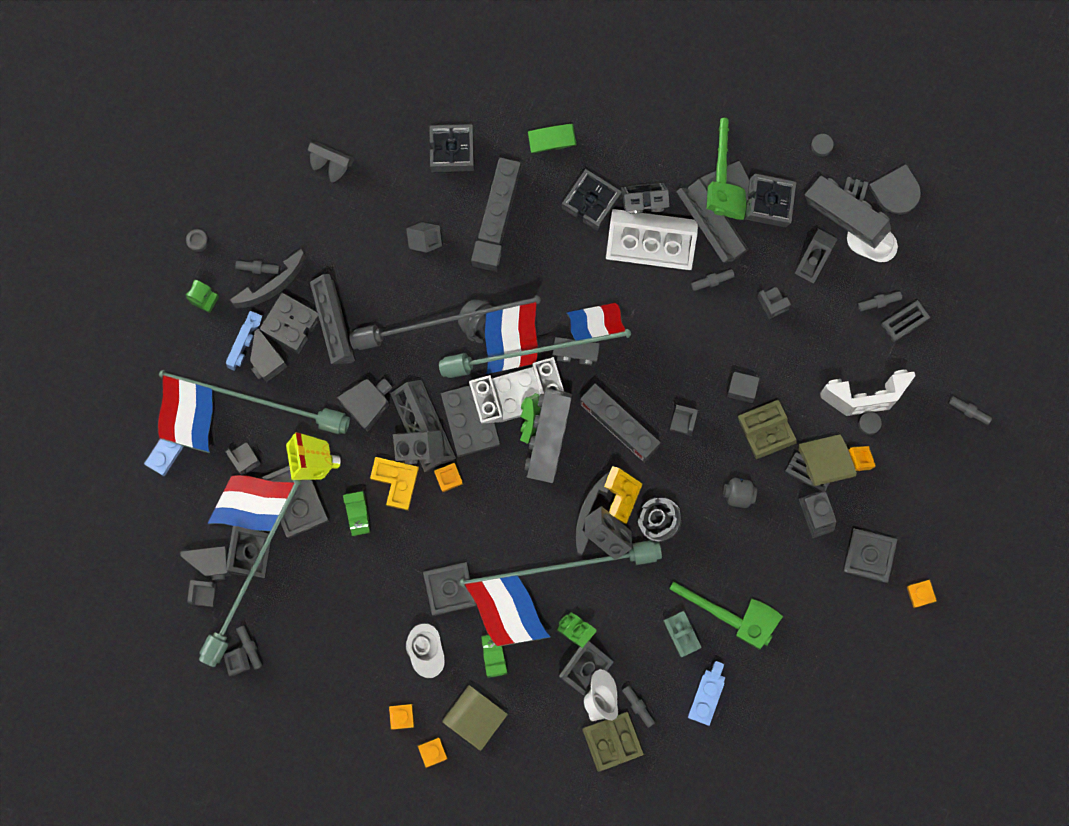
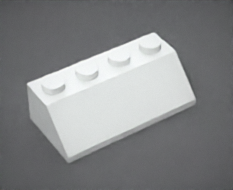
(652, 239)

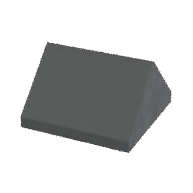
(244, 550)
(582, 666)

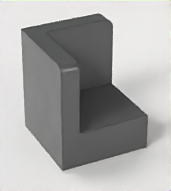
(424, 237)
(486, 256)
(773, 302)
(743, 387)
(683, 420)
(243, 459)
(202, 593)

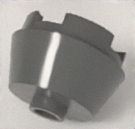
(474, 326)
(660, 519)

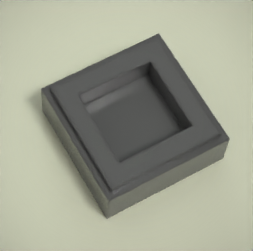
(236, 661)

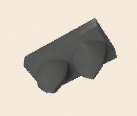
(338, 161)

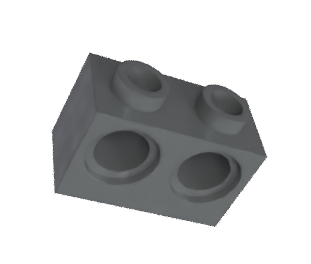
(418, 446)
(608, 533)

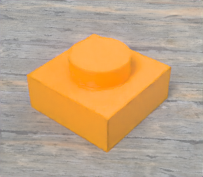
(862, 458)
(448, 477)
(921, 593)
(401, 716)
(432, 752)

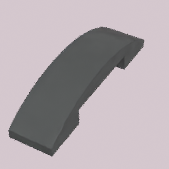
(274, 287)
(581, 539)

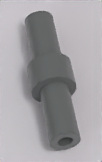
(257, 267)
(712, 280)
(879, 301)
(970, 410)
(250, 647)
(638, 706)

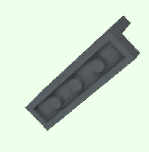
(715, 227)
(332, 320)
(425, 417)

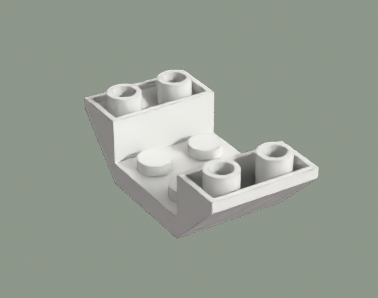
(502, 396)
(839, 396)

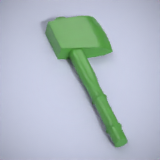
(723, 197)
(754, 627)

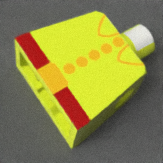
(310, 458)

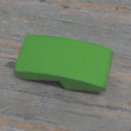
(552, 138)
(529, 412)
(576, 629)

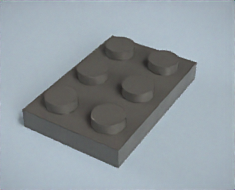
(465, 424)
(305, 507)

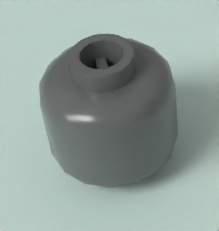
(740, 493)

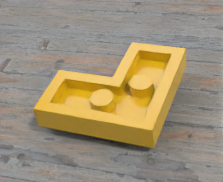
(402, 481)
(626, 493)

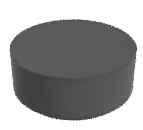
(822, 145)
(197, 240)
(869, 423)

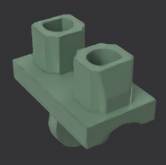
(682, 634)

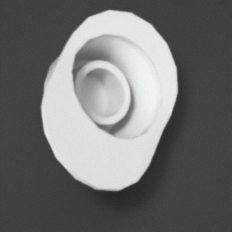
(882, 253)
(425, 650)
(602, 698)

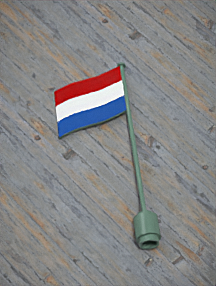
(586, 327)
(189, 409)
(254, 506)
(509, 608)

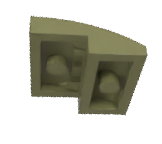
(767, 429)
(827, 460)
(474, 718)
(612, 742)

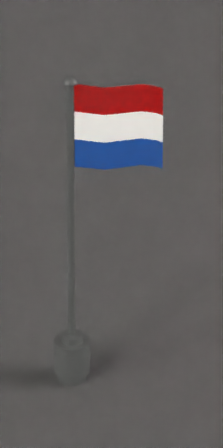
(507, 330)

